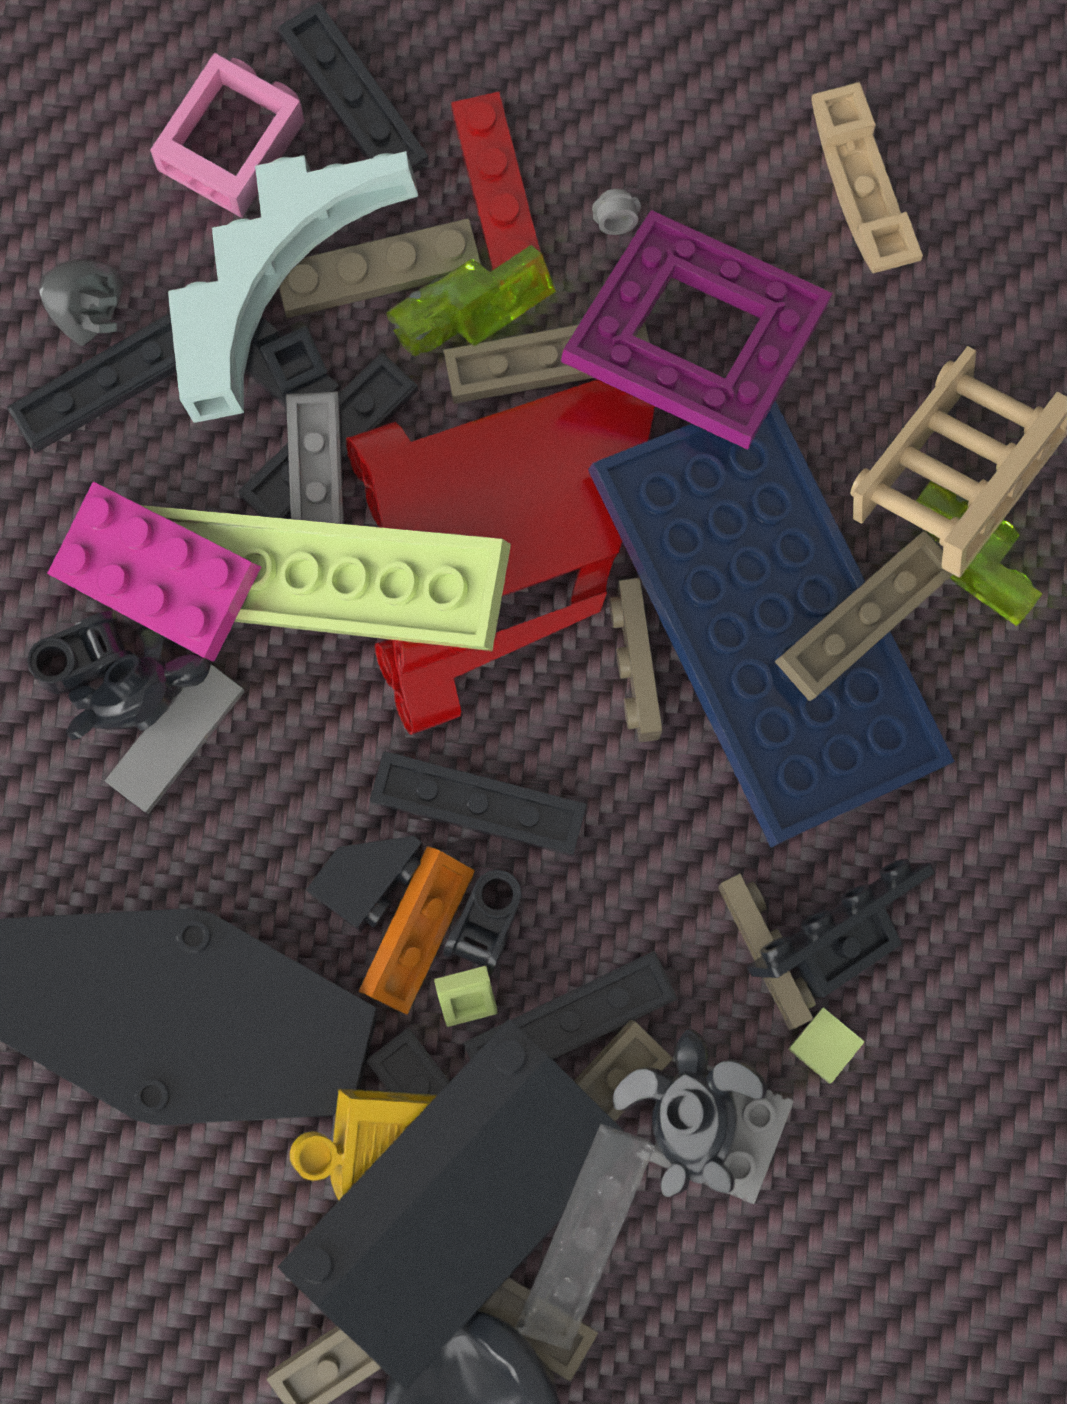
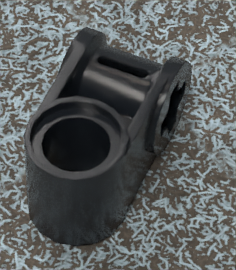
(83, 651)
(484, 924)

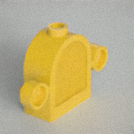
(362, 1132)

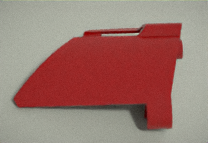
(510, 480)

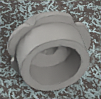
(616, 211)

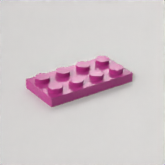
(154, 571)

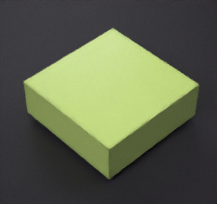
(466, 996)
(826, 1045)

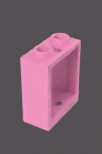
(200, 174)

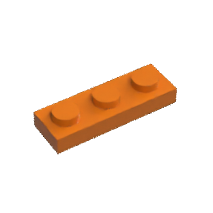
(417, 930)

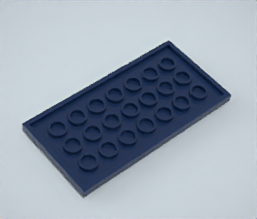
(739, 573)

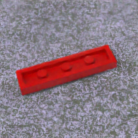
(494, 177)

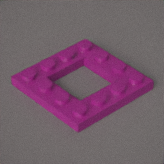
(728, 406)

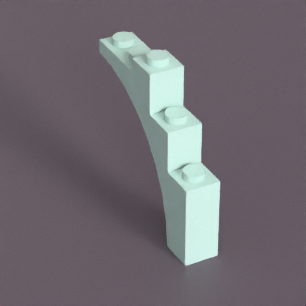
(254, 256)

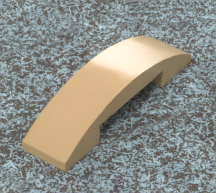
(861, 179)

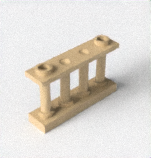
(987, 500)

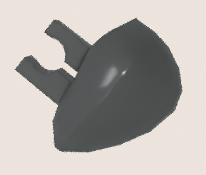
(82, 297)

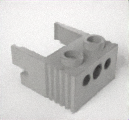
(755, 1141)

